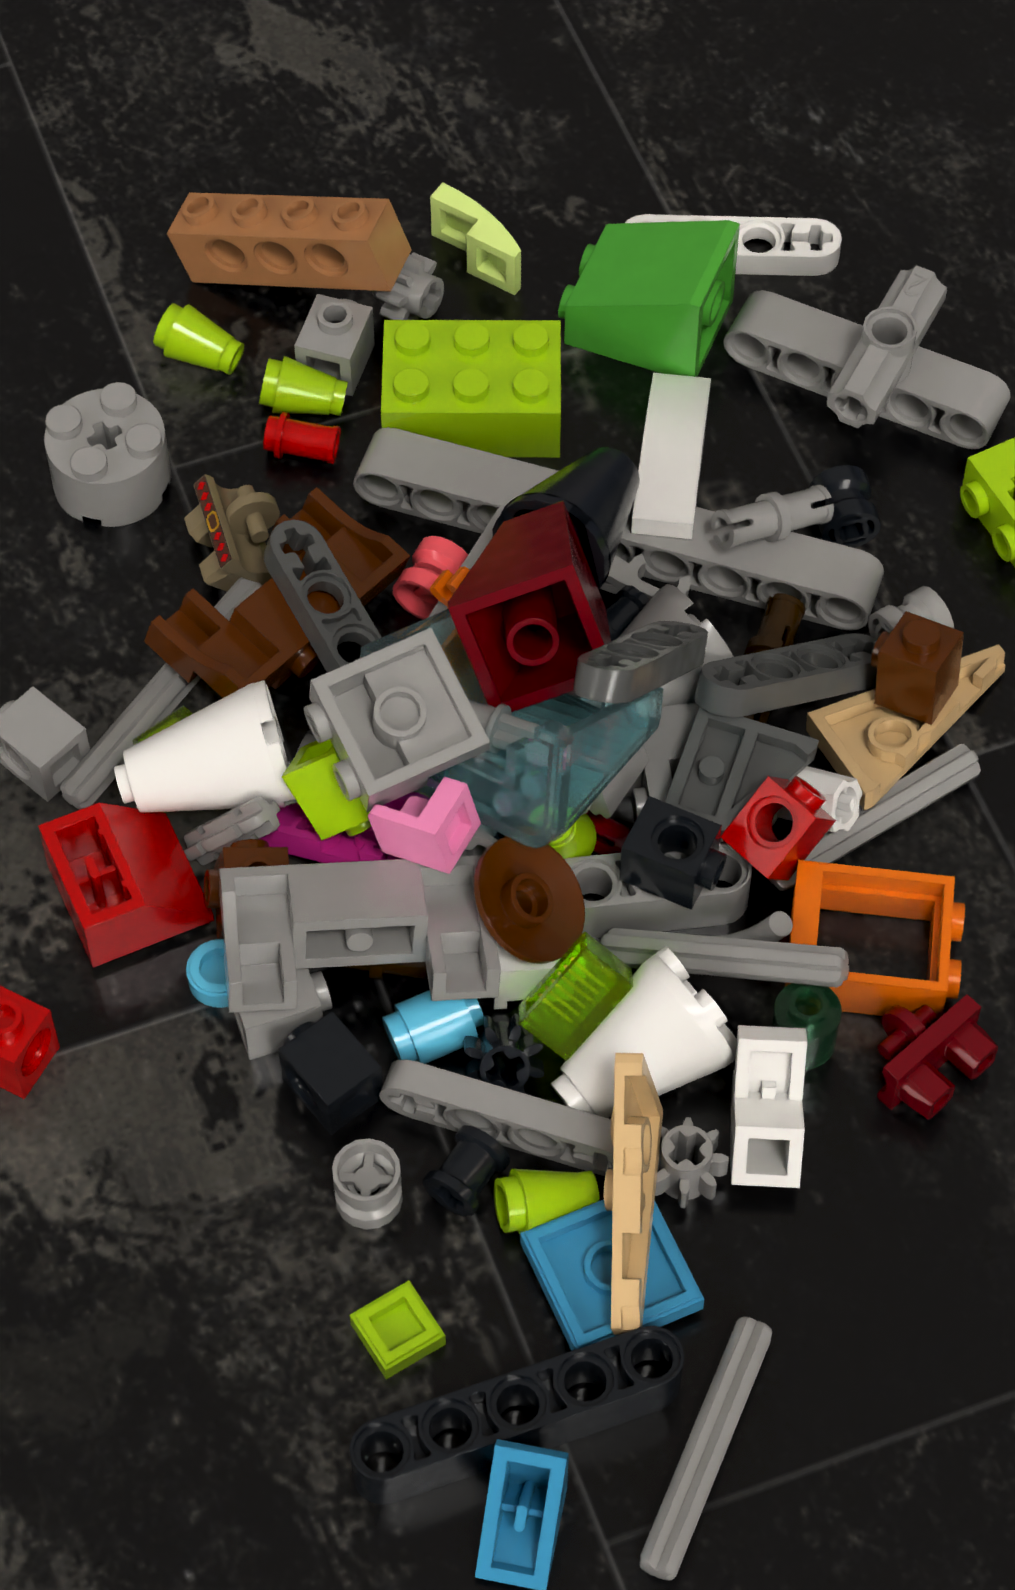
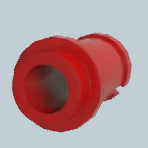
(301, 438)

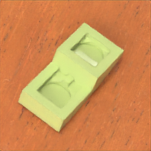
(488, 244)

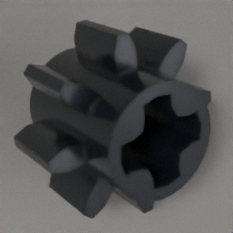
(512, 1040)

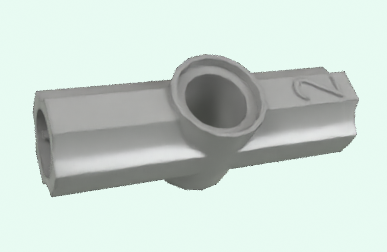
(886, 347)

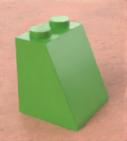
(653, 293)

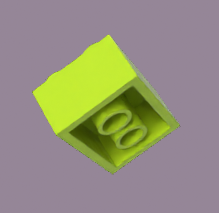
(475, 383)

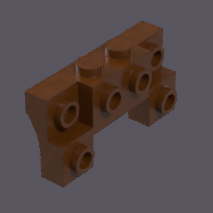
(263, 633)

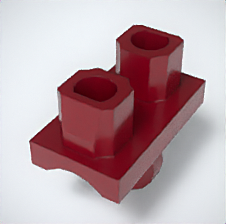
(924, 1049)

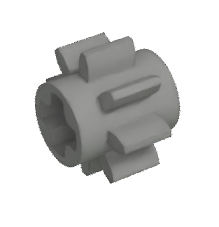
(414, 292)
(686, 1180)

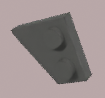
(730, 761)

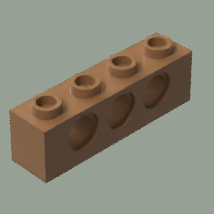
(290, 241)

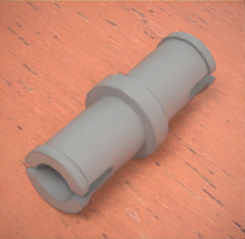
(772, 516)

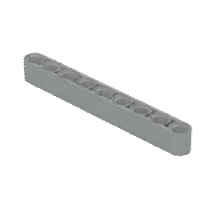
(469, 485)

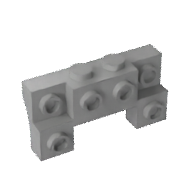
(352, 917)

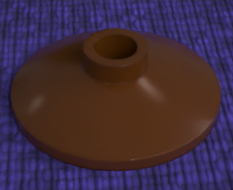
(529, 900)

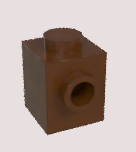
(917, 667)

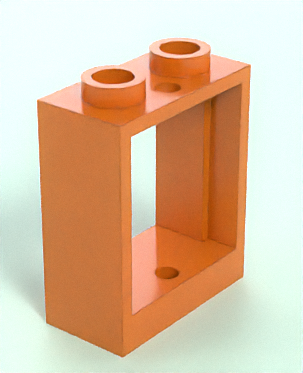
(890, 895)

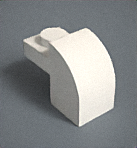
(768, 1106)

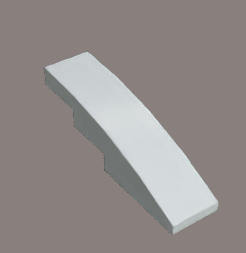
(671, 456)

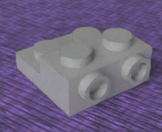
(394, 720)

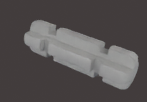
(244, 822)

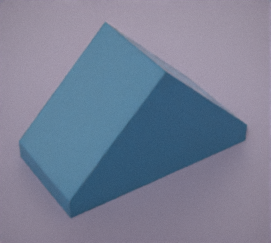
(522, 1514)

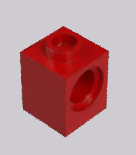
(752, 830)
(26, 1042)

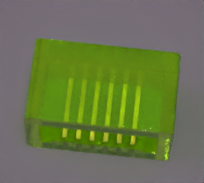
(575, 996)

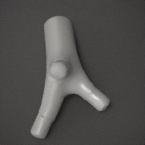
(770, 929)

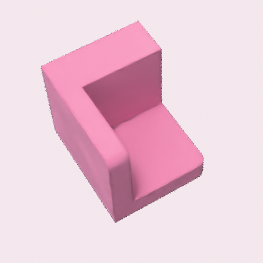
(429, 830)

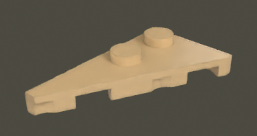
(883, 744)
(632, 1186)

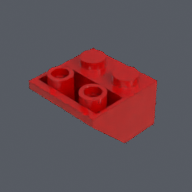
(122, 879)

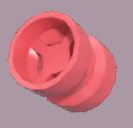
(428, 561)

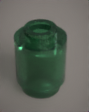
(817, 1011)

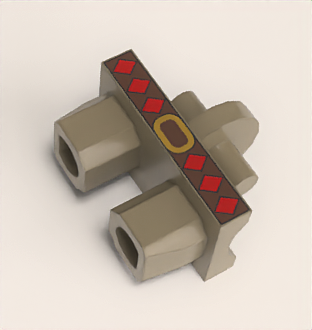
(236, 528)

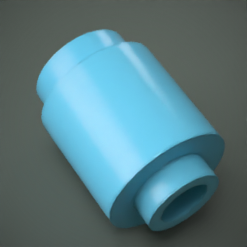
(431, 1029)

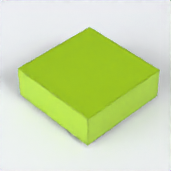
(397, 1329)

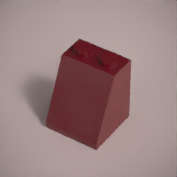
(529, 609)

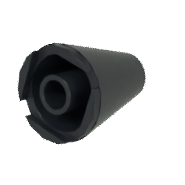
(598, 500)

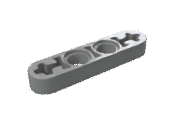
(505, 1114)

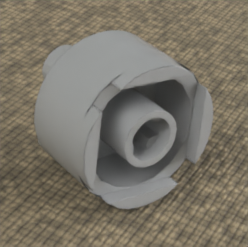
(107, 455)

